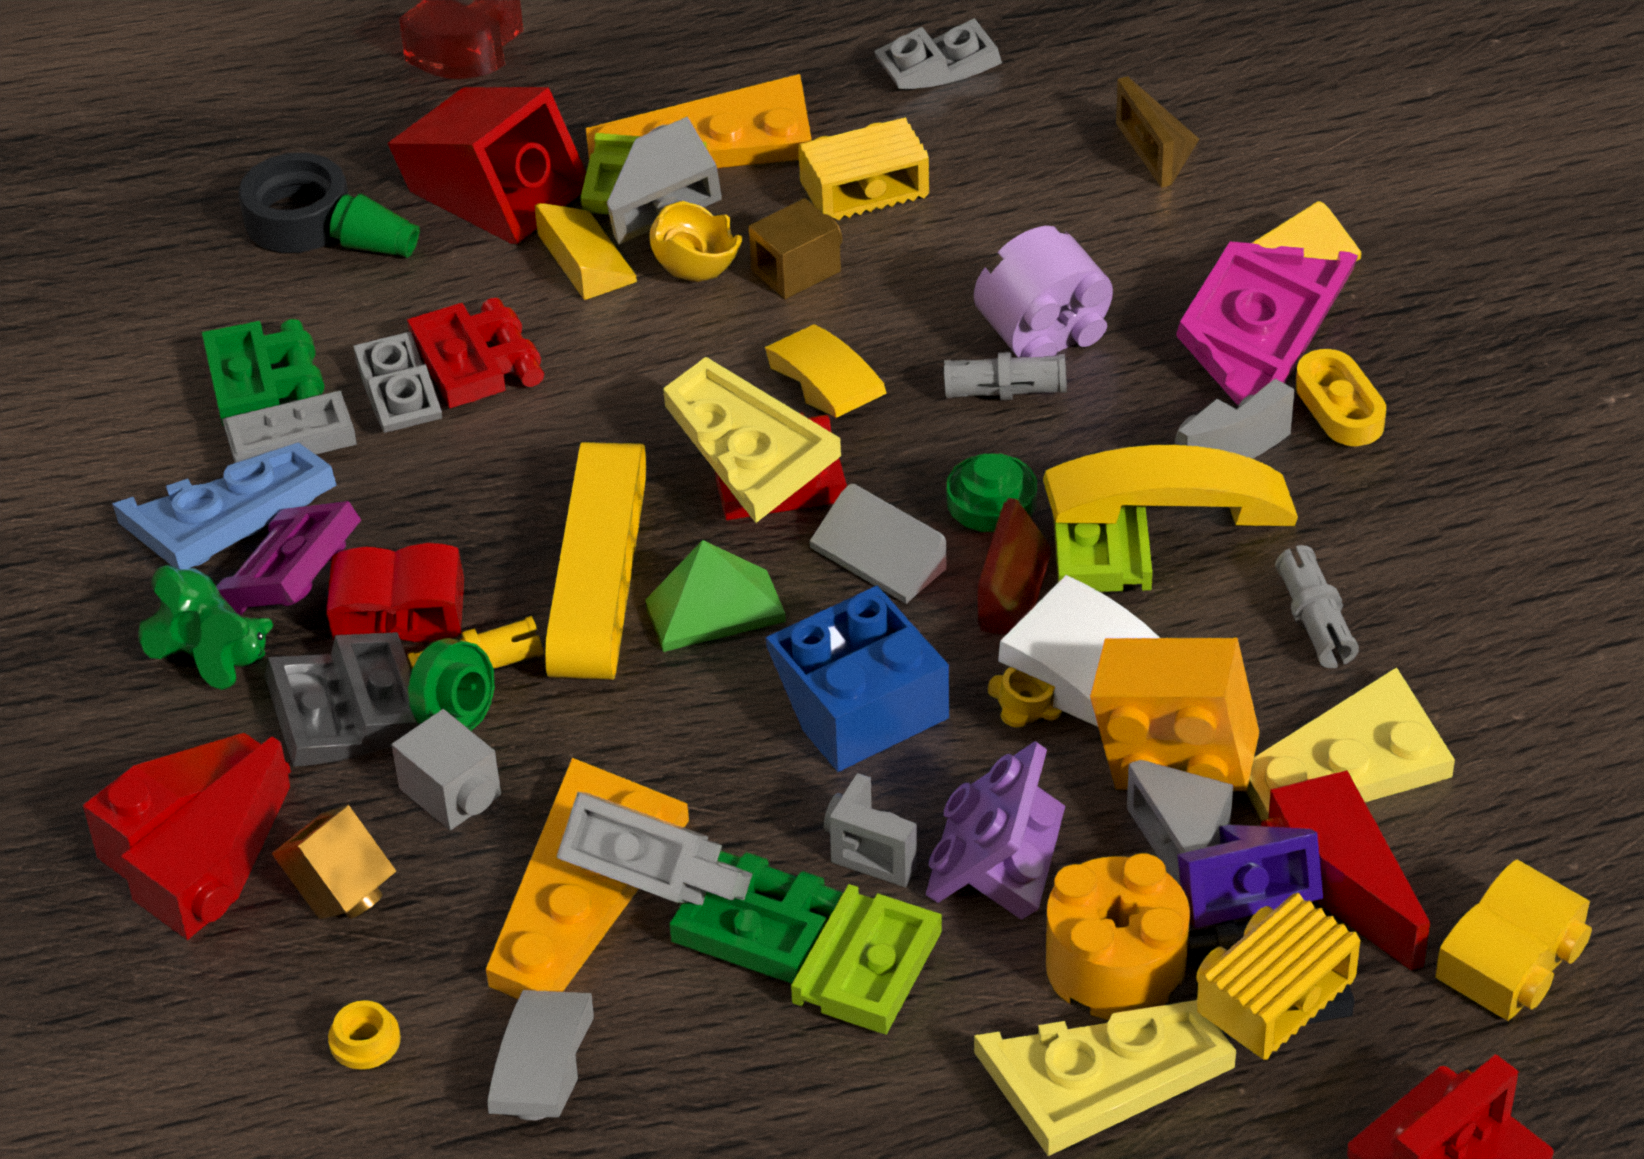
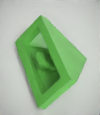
(712, 598)

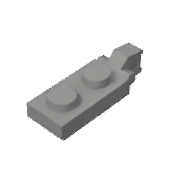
(647, 852)

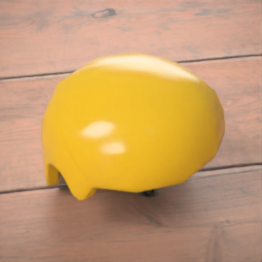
(693, 241)

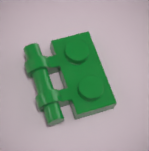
(242, 368)
(759, 930)

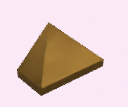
(1153, 132)

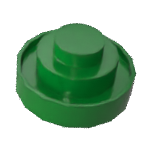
(983, 484)
(452, 678)

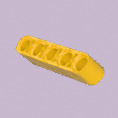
(596, 562)

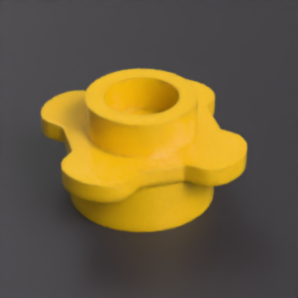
(1023, 698)

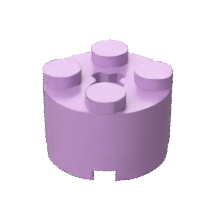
(1044, 294)

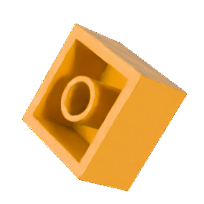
(1176, 707)

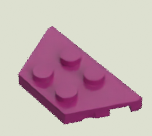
(1260, 313)

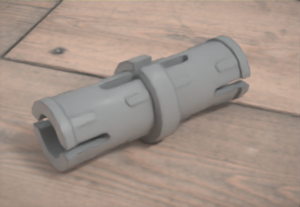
(1005, 376)
(1316, 606)

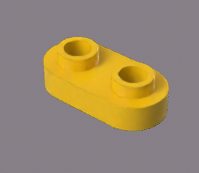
(1340, 397)

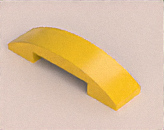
(1168, 475)

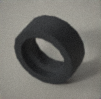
(285, 177)

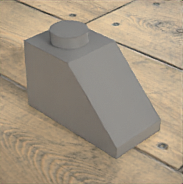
(661, 170)

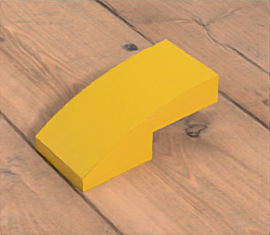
(828, 370)

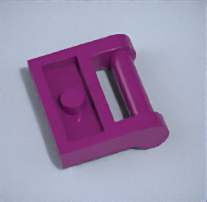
(290, 556)

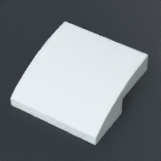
(1064, 642)

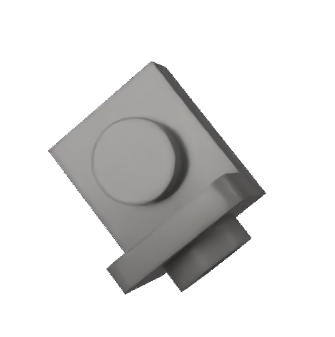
(869, 838)

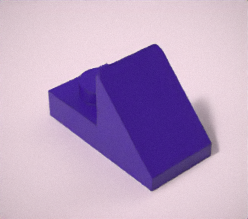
(1249, 872)

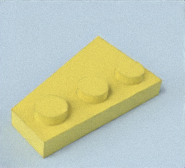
(749, 436)
(1372, 734)
(1100, 1074)

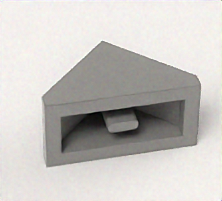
(1177, 810)

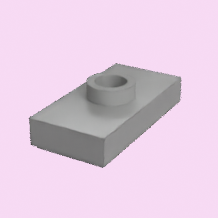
(314, 422)

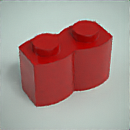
(397, 591)

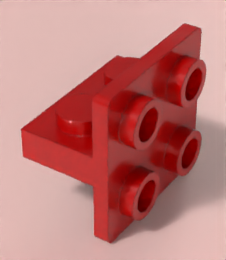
(1453, 1119)

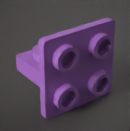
(999, 835)

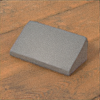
(880, 543)

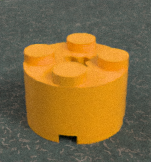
(1116, 934)

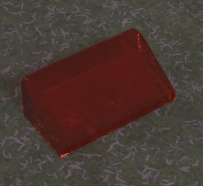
(1011, 570)

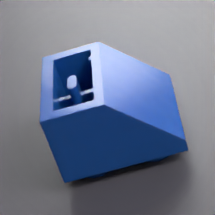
(860, 677)

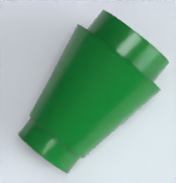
(372, 227)

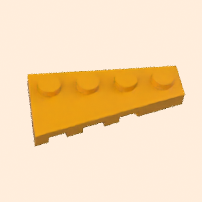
(738, 126)
(561, 906)

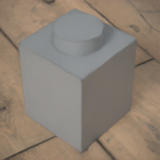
(446, 769)

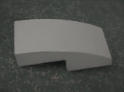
(925, 62)
(397, 382)
(1249, 430)
(538, 1054)

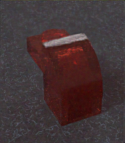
(458, 38)

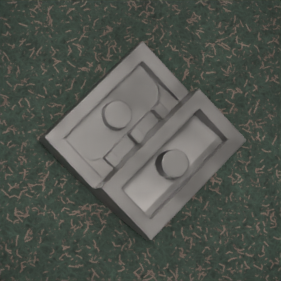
(342, 700)

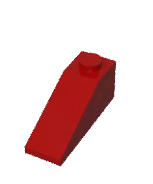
(154, 792)
(205, 851)
(1357, 866)

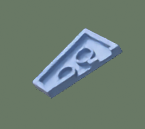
(214, 515)

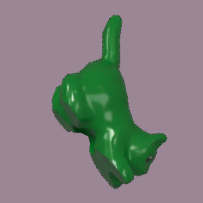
(203, 624)

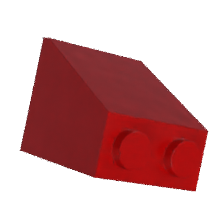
(492, 158)

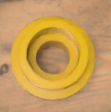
(362, 1021)

